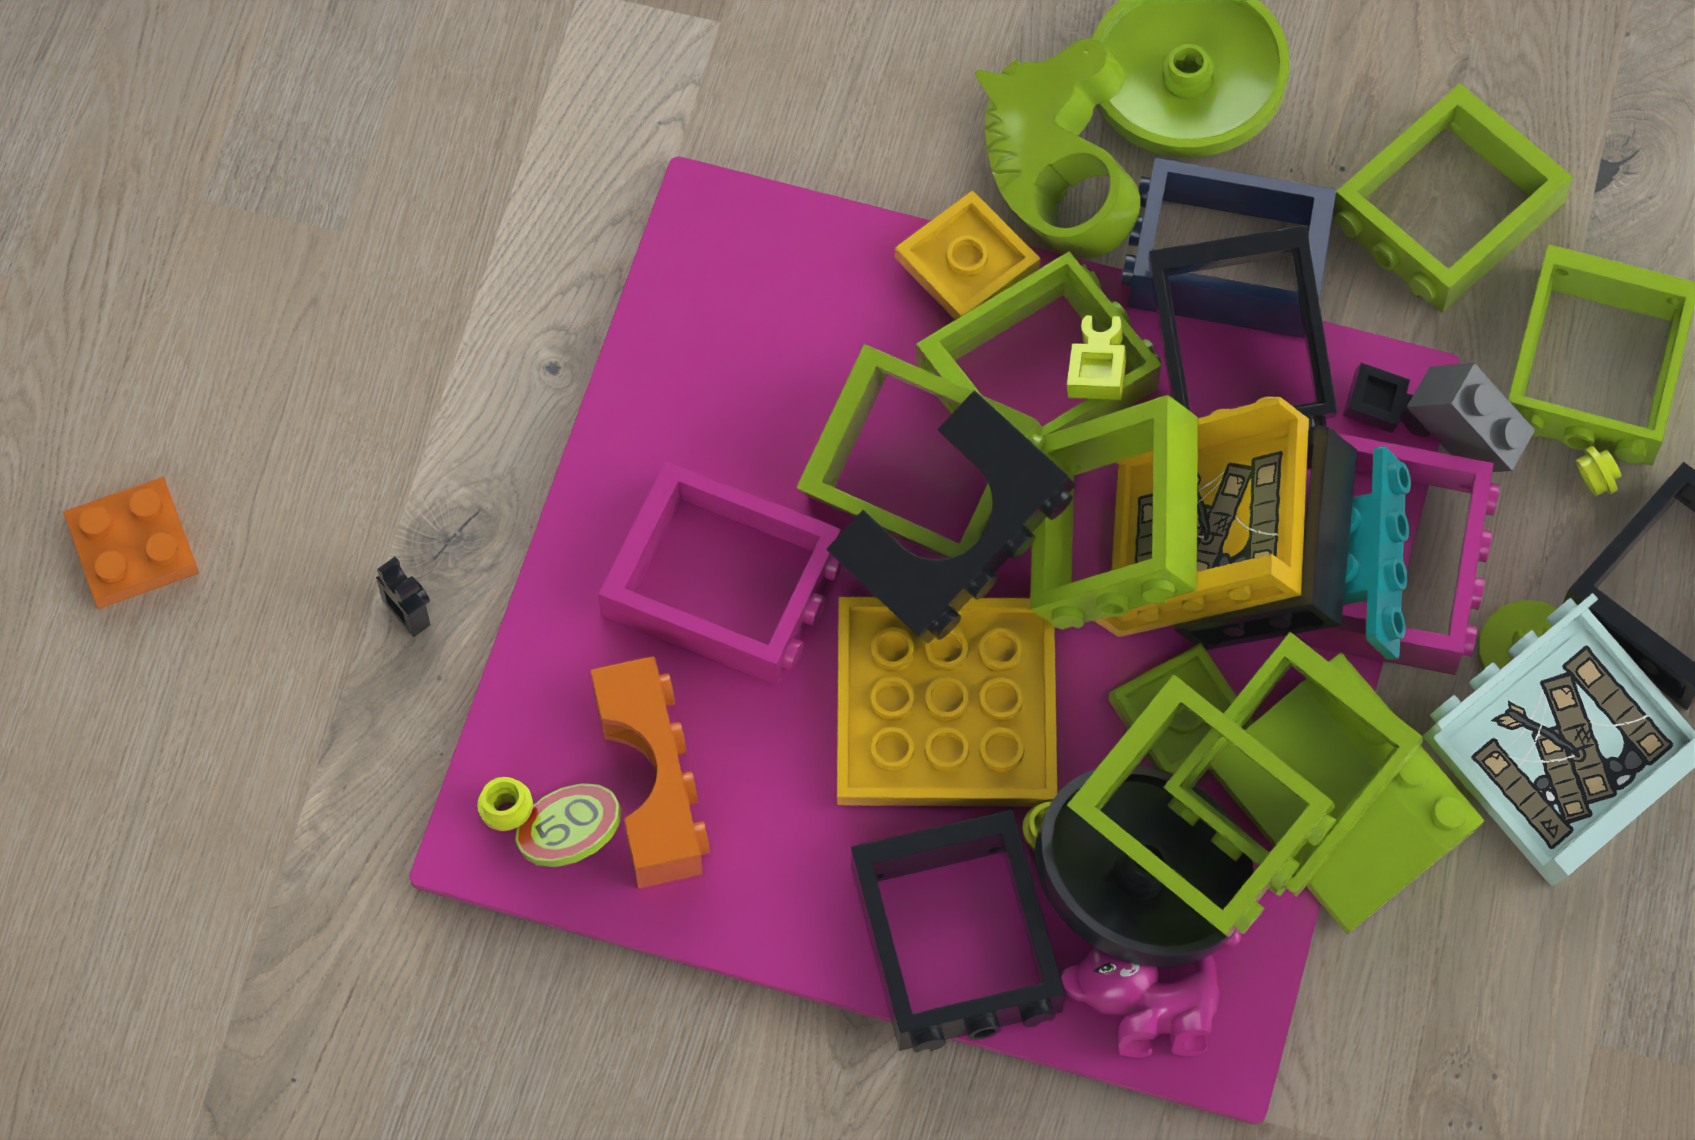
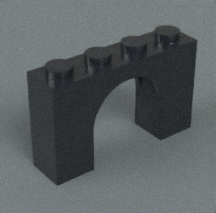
(933, 591)

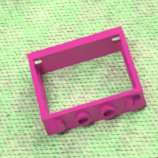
(1420, 647)

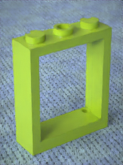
(1499, 145)
(1056, 279)
(1619, 287)
(846, 424)
(1172, 570)
(1345, 692)
(1131, 749)

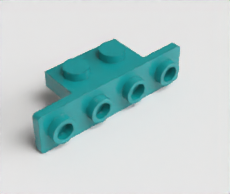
(1376, 552)

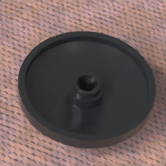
(1114, 898)

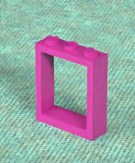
(766, 662)

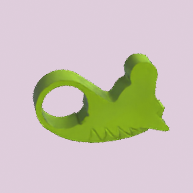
(1037, 151)

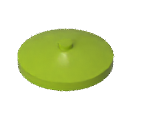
(1194, 73)

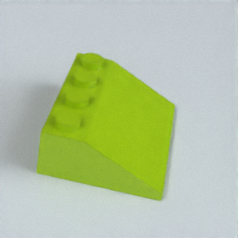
(1398, 837)

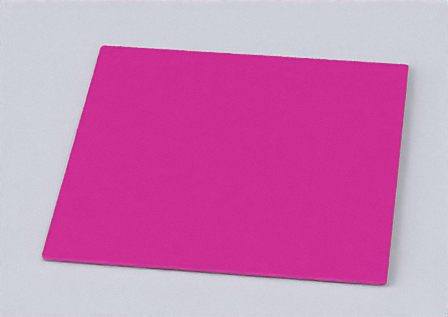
(730, 367)

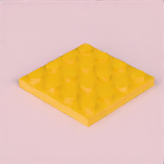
(946, 717)

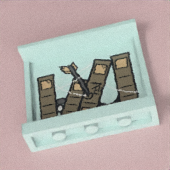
(1564, 741)

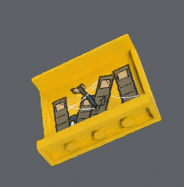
(1246, 515)

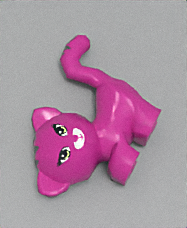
(1150, 1008)

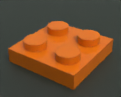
(130, 542)

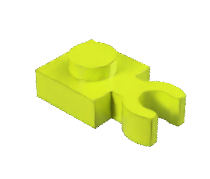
(1098, 364)

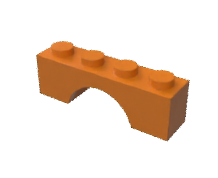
(662, 831)

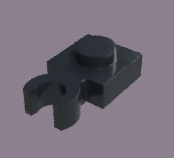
(1381, 400)
(403, 596)

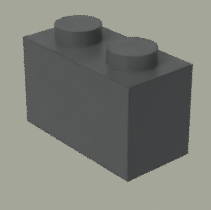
(1470, 415)

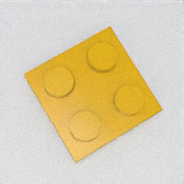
(966, 256)

